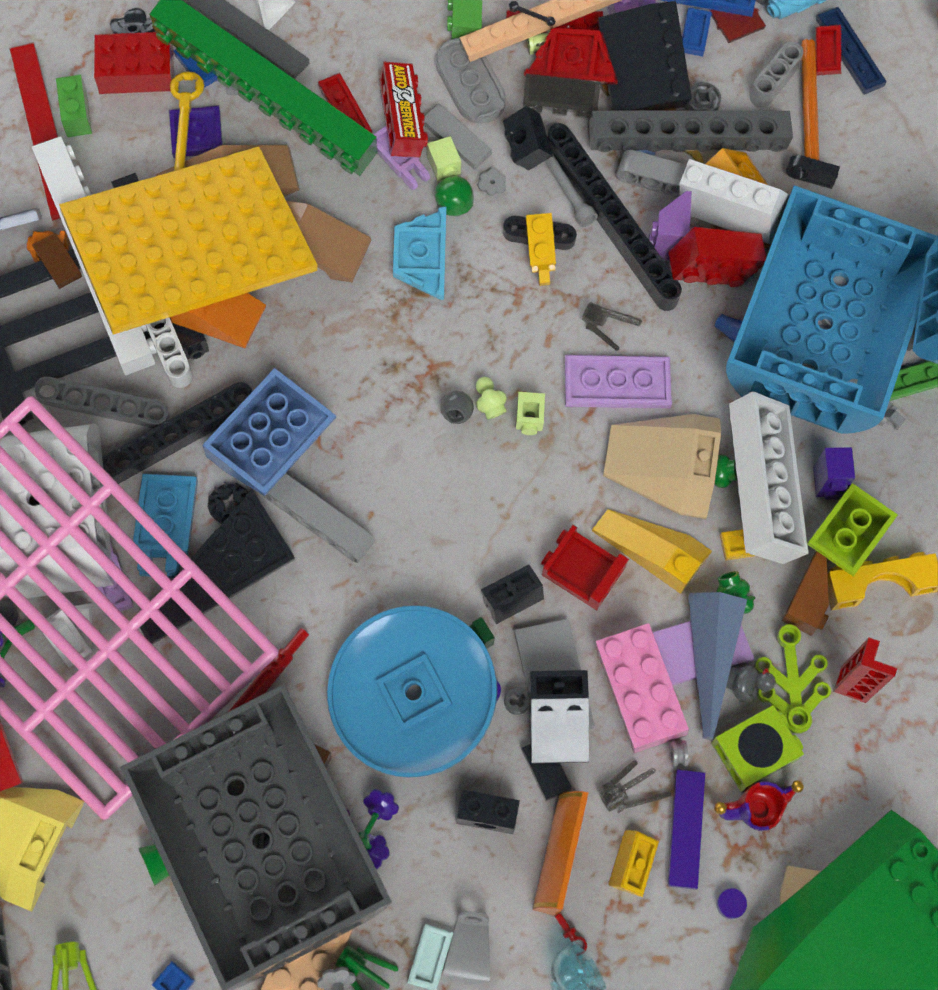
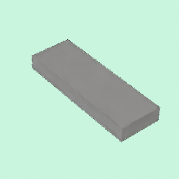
(467, 144)

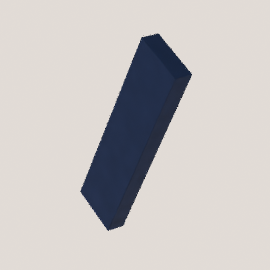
(853, 53)

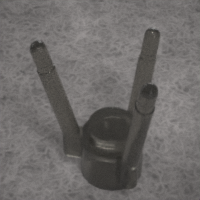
(597, 315)
(614, 795)

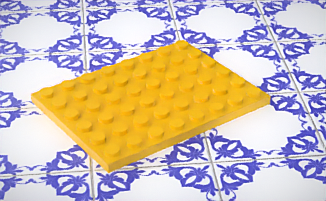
(187, 239)

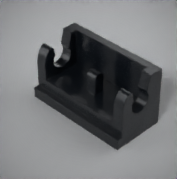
(513, 593)

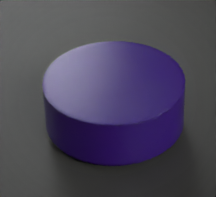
(731, 903)

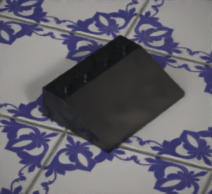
(646, 58)

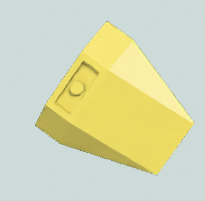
(29, 833)

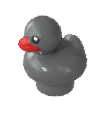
(744, 681)

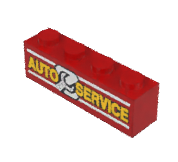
(402, 109)

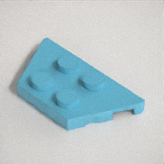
(421, 253)

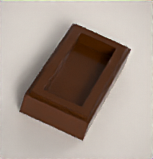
(57, 260)

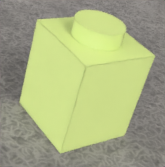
(443, 158)

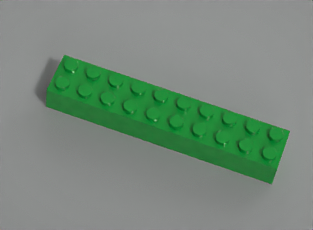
(264, 84)

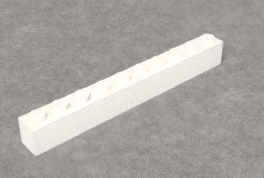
(64, 185)

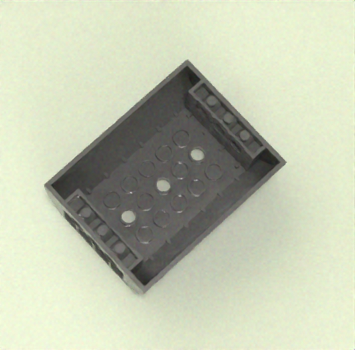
(210, 848)

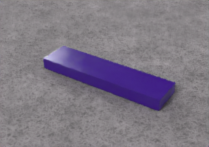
(686, 829)

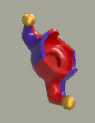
(760, 805)

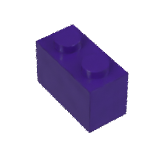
(834, 472)

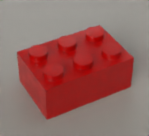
(132, 63)
(717, 256)

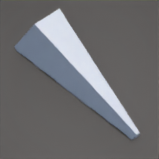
(715, 632)

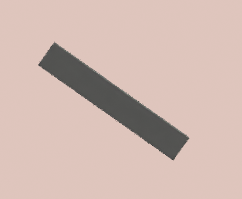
(252, 35)

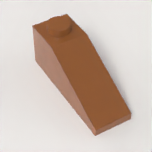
(811, 598)

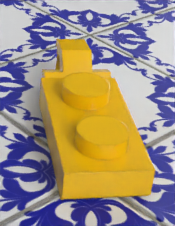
(541, 245)

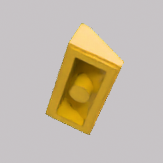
(633, 862)

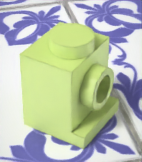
(533, 405)

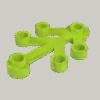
(793, 683)

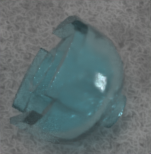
(574, 971)

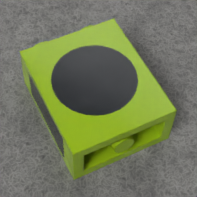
(758, 748)

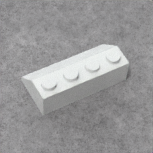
(733, 200)

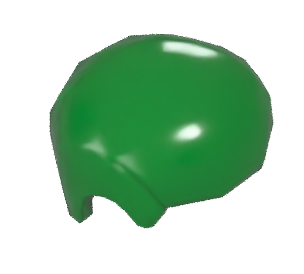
(455, 195)

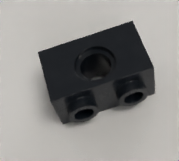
(527, 138)
(487, 812)

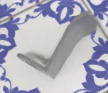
(469, 950)

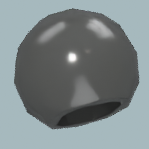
(457, 407)

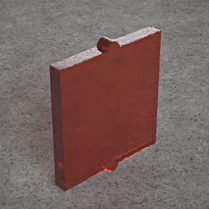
(737, 26)

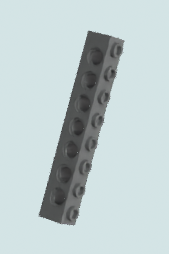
(702, 123)

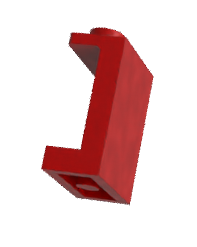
(583, 568)

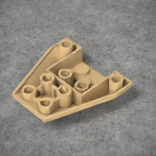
(667, 461)

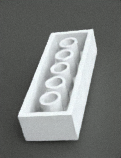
(768, 478)

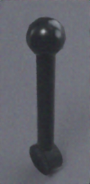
(514, 7)

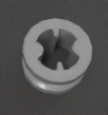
(679, 753)

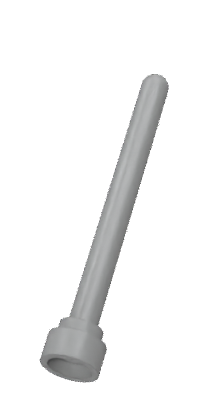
(585, 214)

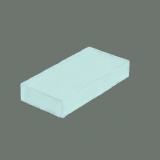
(430, 957)

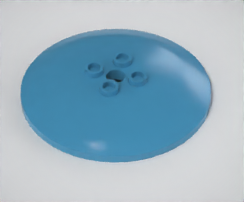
(372, 684)

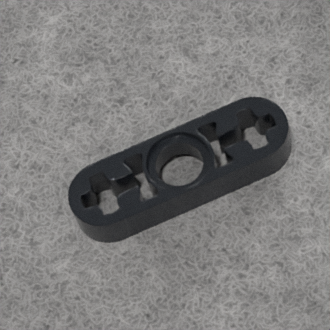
(520, 237)

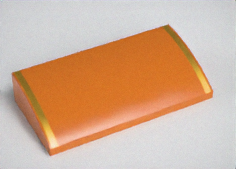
(560, 852)

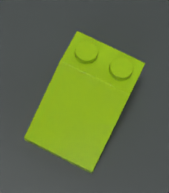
(852, 529)

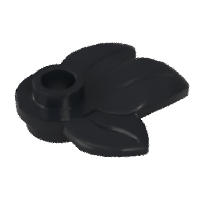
(133, 22)

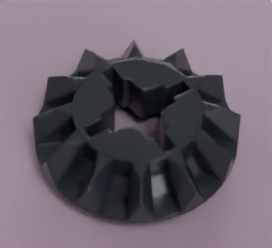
(223, 492)

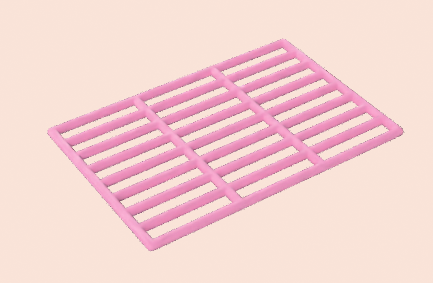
(128, 628)

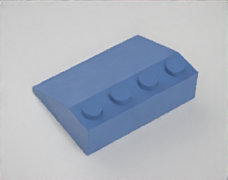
(268, 433)

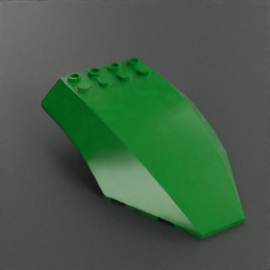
(856, 922)

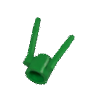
(356, 964)

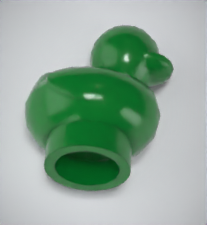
(725, 471)
(732, 584)

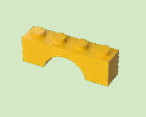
(914, 574)

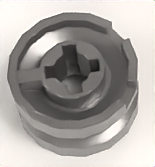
(706, 92)

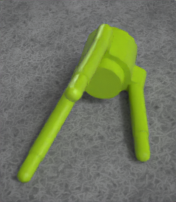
(67, 958)

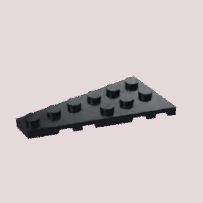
(234, 558)

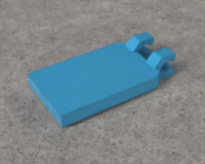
(171, 505)

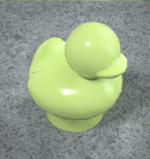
(492, 401)

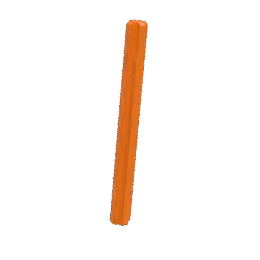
(810, 105)

